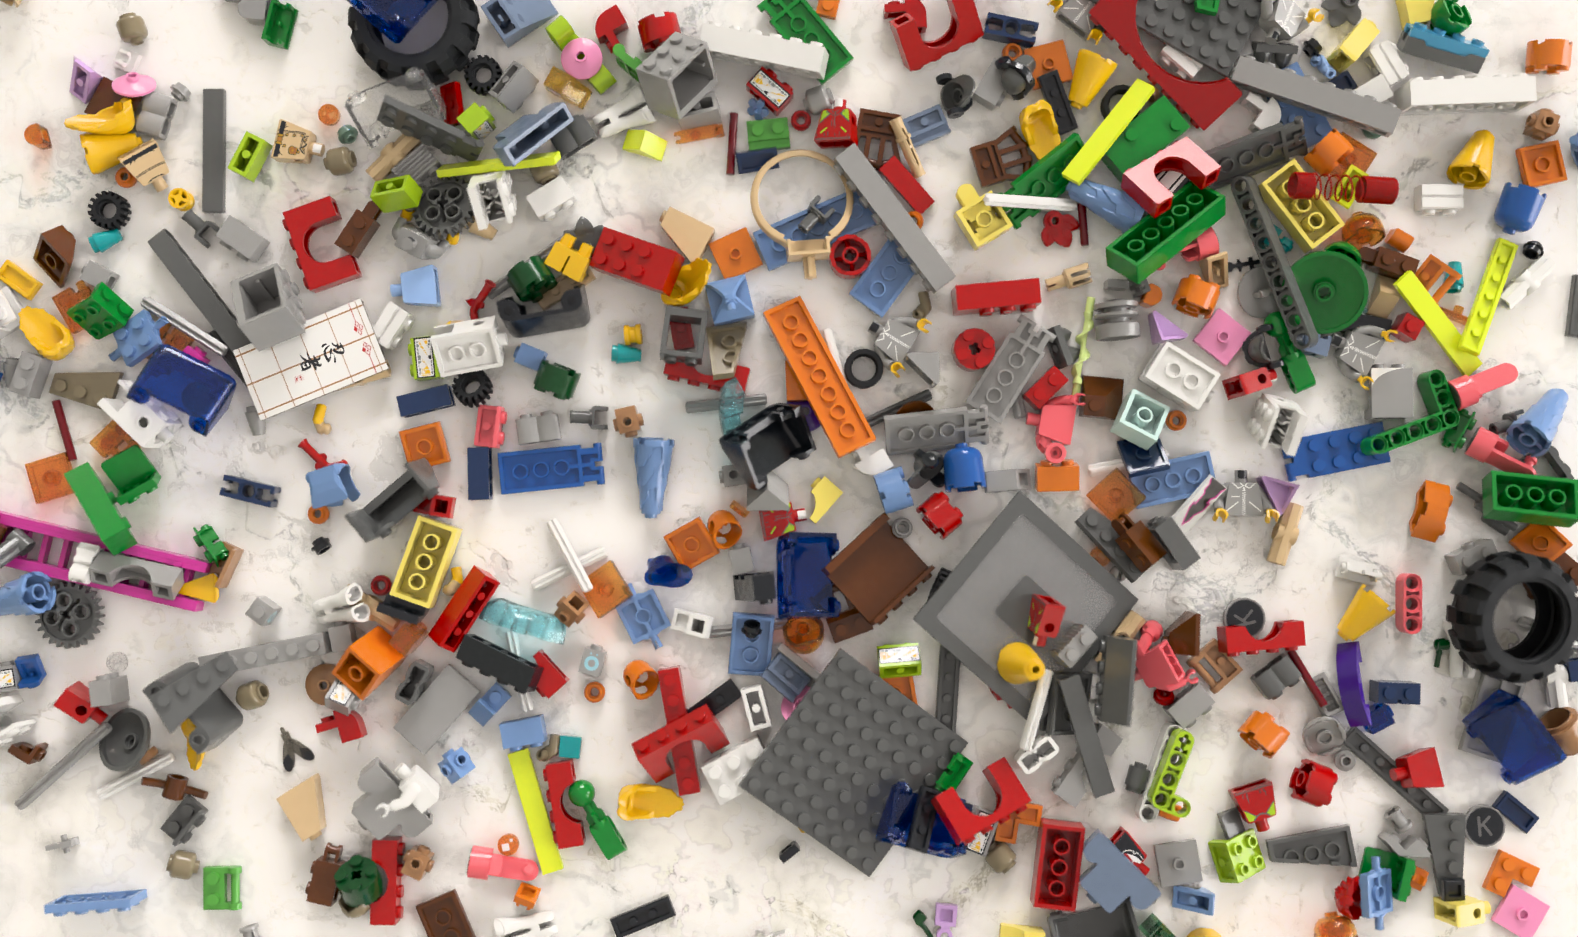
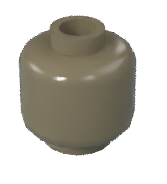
(132, 28)
(340, 161)
(544, 174)
(252, 695)
(1000, 857)
(182, 864)

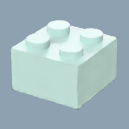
(1140, 419)

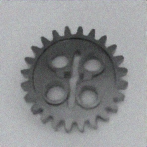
(442, 201)
(83, 624)

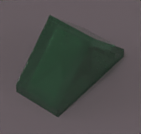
(1155, 928)

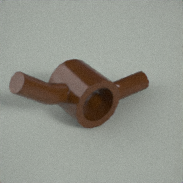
(174, 787)

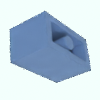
(523, 732)

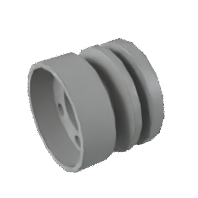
(1116, 320)

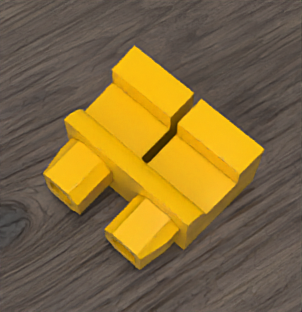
(568, 260)

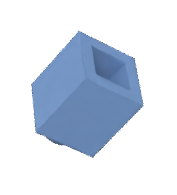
(529, 356)

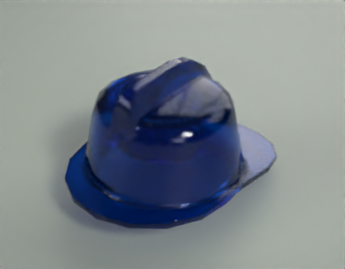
(667, 573)

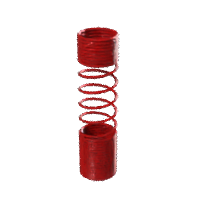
(1368, 188)

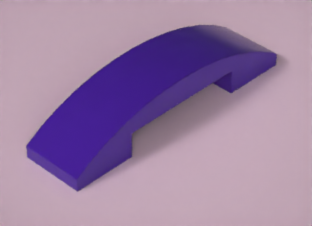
(1350, 684)

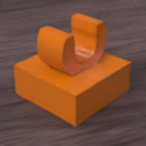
(1419, 879)
(527, 895)

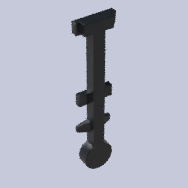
(1250, 263)

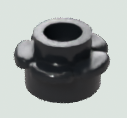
(1312, 47)
(1533, 250)
(321, 545)
(751, 628)

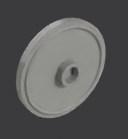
(1255, 293)

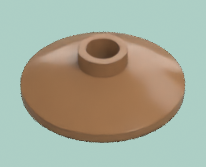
(313, 682)

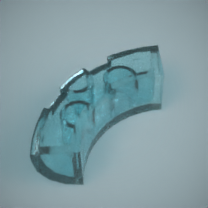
(730, 405)
(524, 620)

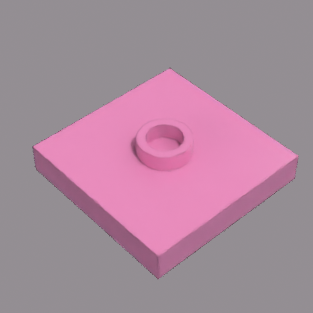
(1221, 337)
(1520, 912)

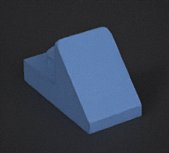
(489, 704)
(1194, 900)

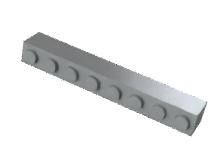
(1315, 96)
(893, 218)

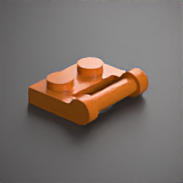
(1431, 271)

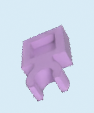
(945, 918)

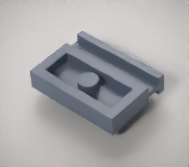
(927, 126)
(785, 677)

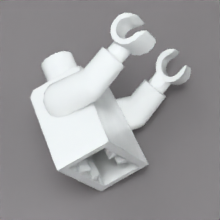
(416, 788)

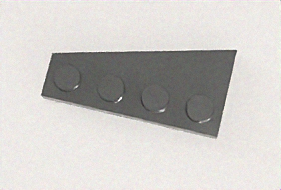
(1103, 536)
(185, 695)
(1446, 844)
(1315, 847)

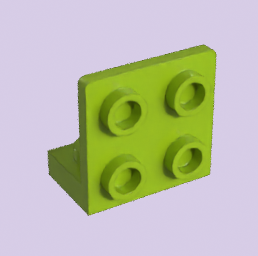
(1237, 857)

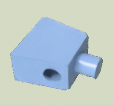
(419, 287)

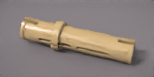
(907, 147)

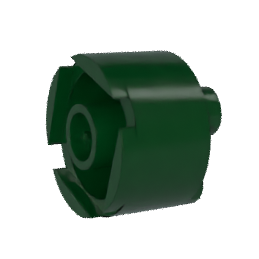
(531, 279)
(556, 379)
(359, 881)

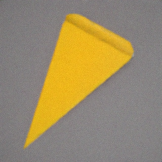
(202, 588)

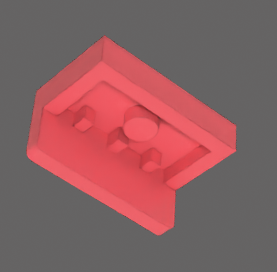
(489, 426)

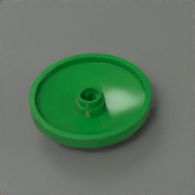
(1331, 288)

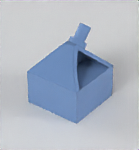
(730, 300)

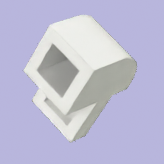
(1266, 113)
(872, 464)
(692, 623)

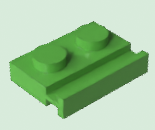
(768, 133)

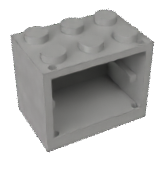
(677, 75)
(268, 307)

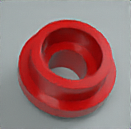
(801, 114)
(375, 585)
(1163, 697)

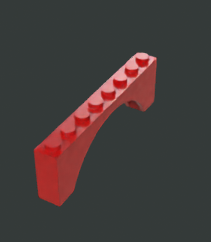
(1198, 99)

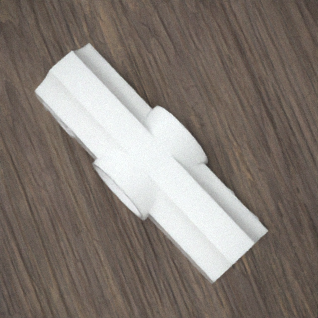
(1526, 282)
(1556, 688)

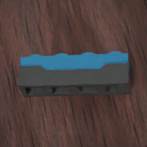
(1442, 48)

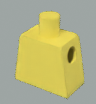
(1462, 912)

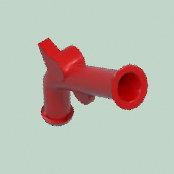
(478, 303)
(320, 459)

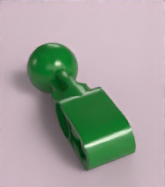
(1295, 363)
(601, 826)

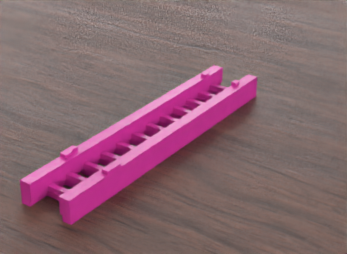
(72, 535)

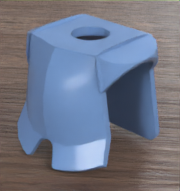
(331, 485)

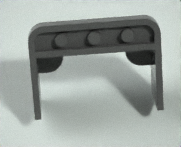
(395, 501)

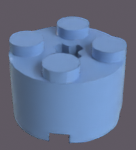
(893, 490)

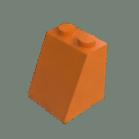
(368, 663)

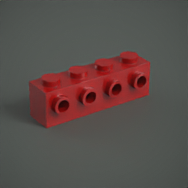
(464, 609)

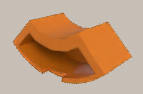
(1430, 511)

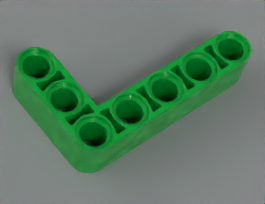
(1436, 412)

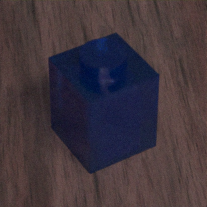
(1381, 718)

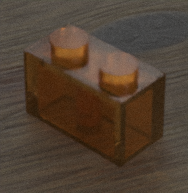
(409, 637)

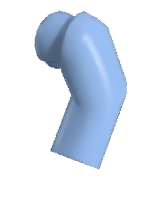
(1323, 66)

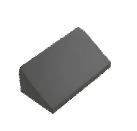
(1231, 823)

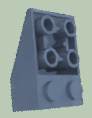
(517, 17)

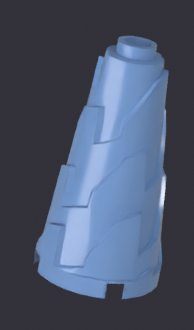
(1108, 203)
(1538, 425)
(652, 465)
(27, 595)

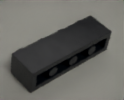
(499, 663)

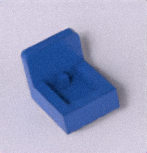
(30, 670)

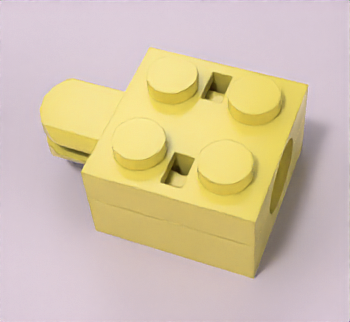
(977, 220)

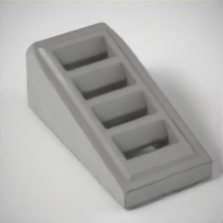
(1335, 699)

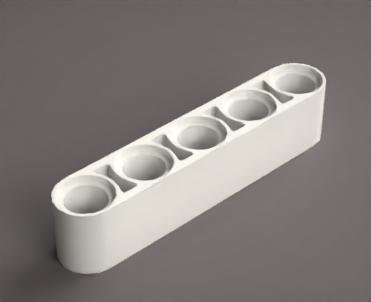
(1142, 801)

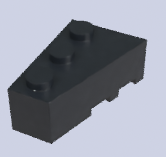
(755, 587)

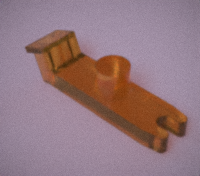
(700, 133)
(1456, 314)

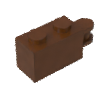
(359, 230)
(1387, 262)
(1137, 542)
(322, 886)

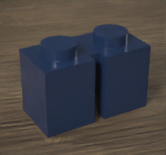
(1394, 692)

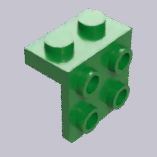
(101, 312)
(131, 474)
(1401, 870)

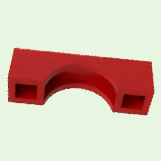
(681, 371)
(1284, 634)
(568, 829)
(388, 854)

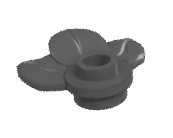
(1342, 11)
(585, 233)

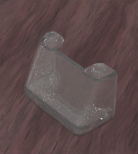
(410, 88)

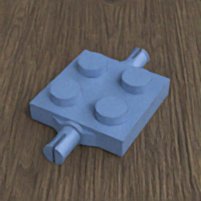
(138, 338)
(643, 617)
(1376, 893)

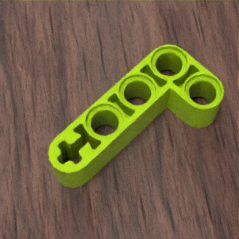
(561, 34)
(1175, 770)

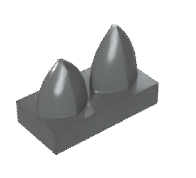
(1283, 52)
(1062, 353)

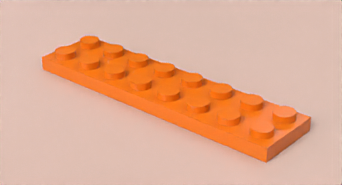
(819, 377)

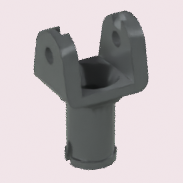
(814, 216)
(200, 226)
(588, 417)
(1502, 426)

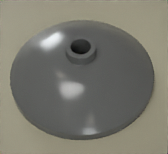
(127, 740)

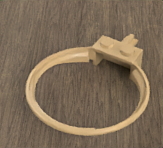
(801, 250)

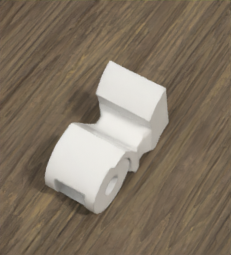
(85, 556)

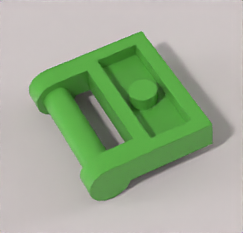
(625, 61)
(216, 887)

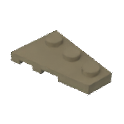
(725, 348)
(86, 387)

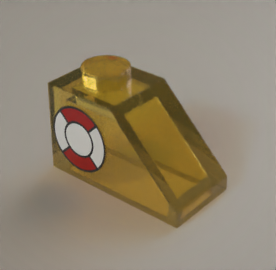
(567, 88)

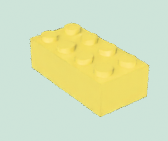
(1305, 220)
(426, 561)

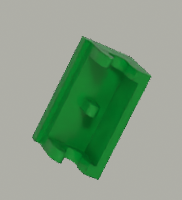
(279, 24)

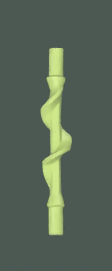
(1081, 339)

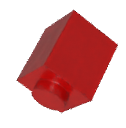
(1407, 327)

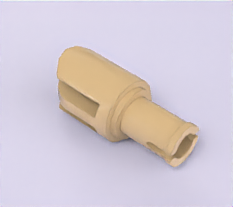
(1070, 278)

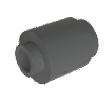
(1137, 777)

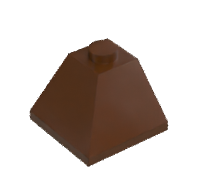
(56, 253)
(1102, 397)
(1184, 634)

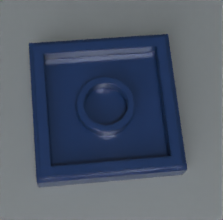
(1142, 461)

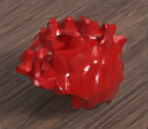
(1348, 898)

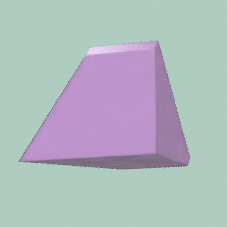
(84, 81)
(1163, 329)
(1278, 491)

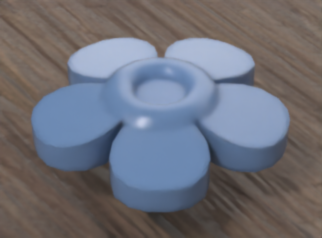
(757, 108)

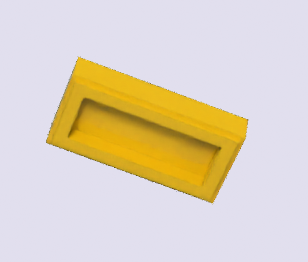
(19, 280)

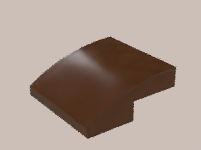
(105, 97)

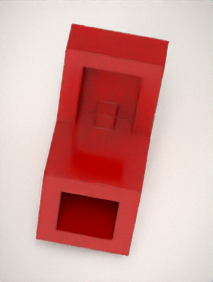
(913, 7)
(609, 25)
(438, 506)
(349, 727)

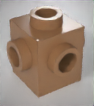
(1542, 124)
(622, 416)
(571, 609)
(418, 862)

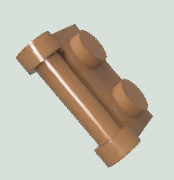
(1224, 666)

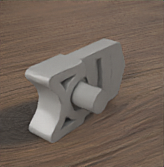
(65, 844)

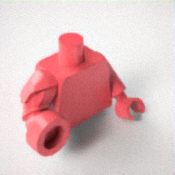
(1055, 424)
(1159, 664)

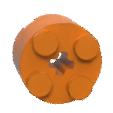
(1549, 56)
(1328, 151)
(1196, 296)
(1263, 734)

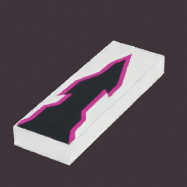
(1198, 503)

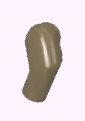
(924, 306)
(550, 750)

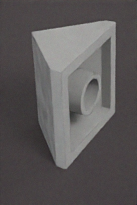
(925, 365)
(771, 497)

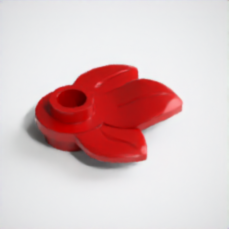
(1060, 231)

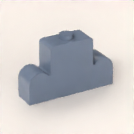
(531, 132)
(1114, 876)

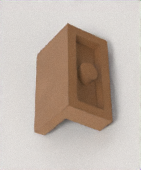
(227, 567)

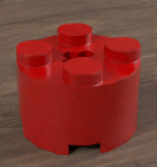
(657, 30)
(856, 247)
(984, 344)
(940, 515)
(1313, 783)

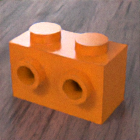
(1057, 476)

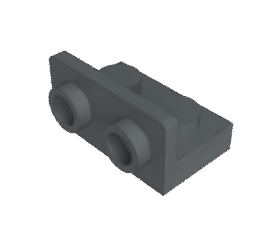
(184, 819)

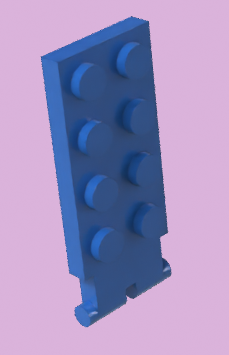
(1334, 452)
(549, 468)

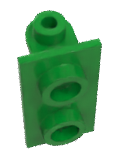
(1456, 437)
(205, 538)
(957, 770)

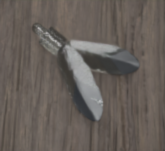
(291, 747)

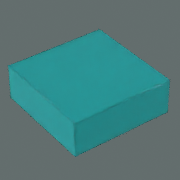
(570, 746)

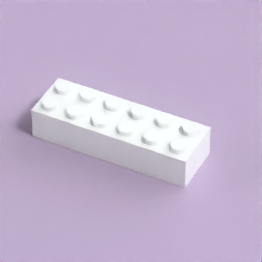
(765, 51)
(1466, 94)

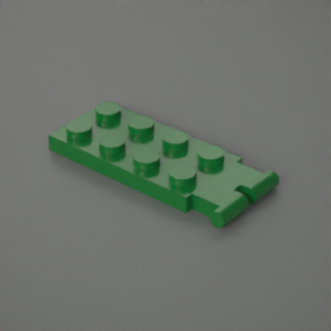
(800, 21)
(1043, 178)

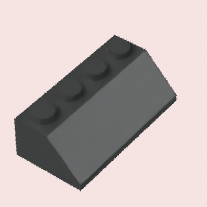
(1116, 680)

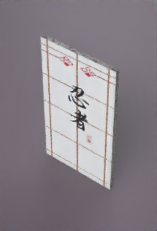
(328, 357)

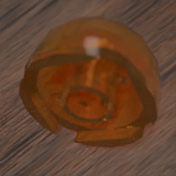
(1363, 230)
(803, 635)
(1335, 926)

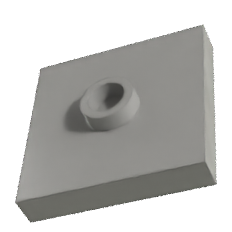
(1178, 863)

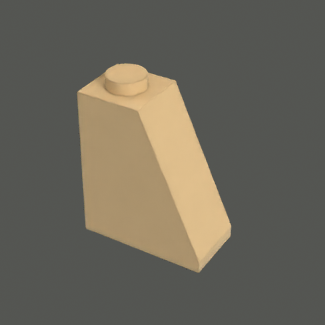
(686, 233)
(305, 808)

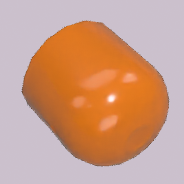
(722, 518)
(632, 673)

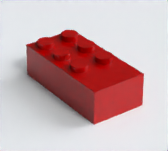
(637, 261)
(996, 297)
(1057, 864)

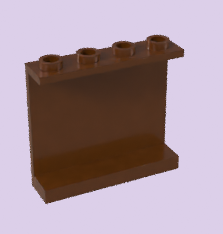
(877, 571)

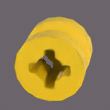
(180, 195)
(633, 334)

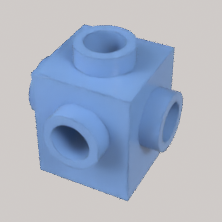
(456, 764)

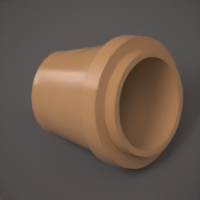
(1563, 727)

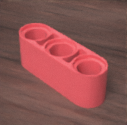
(1402, 594)

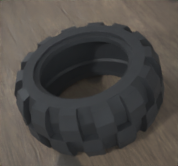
(437, 62)
(1554, 622)

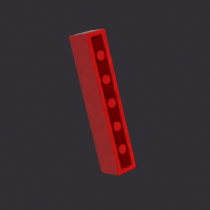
(675, 708)

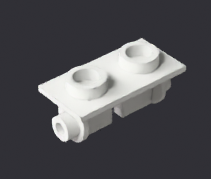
(1358, 571)

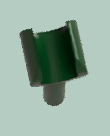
(1439, 645)
(919, 918)

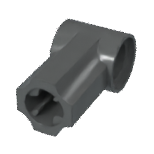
(15, 544)

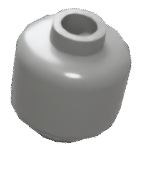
(818, 99)

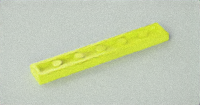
(1108, 132)
(495, 165)
(1487, 297)
(1435, 322)
(535, 811)

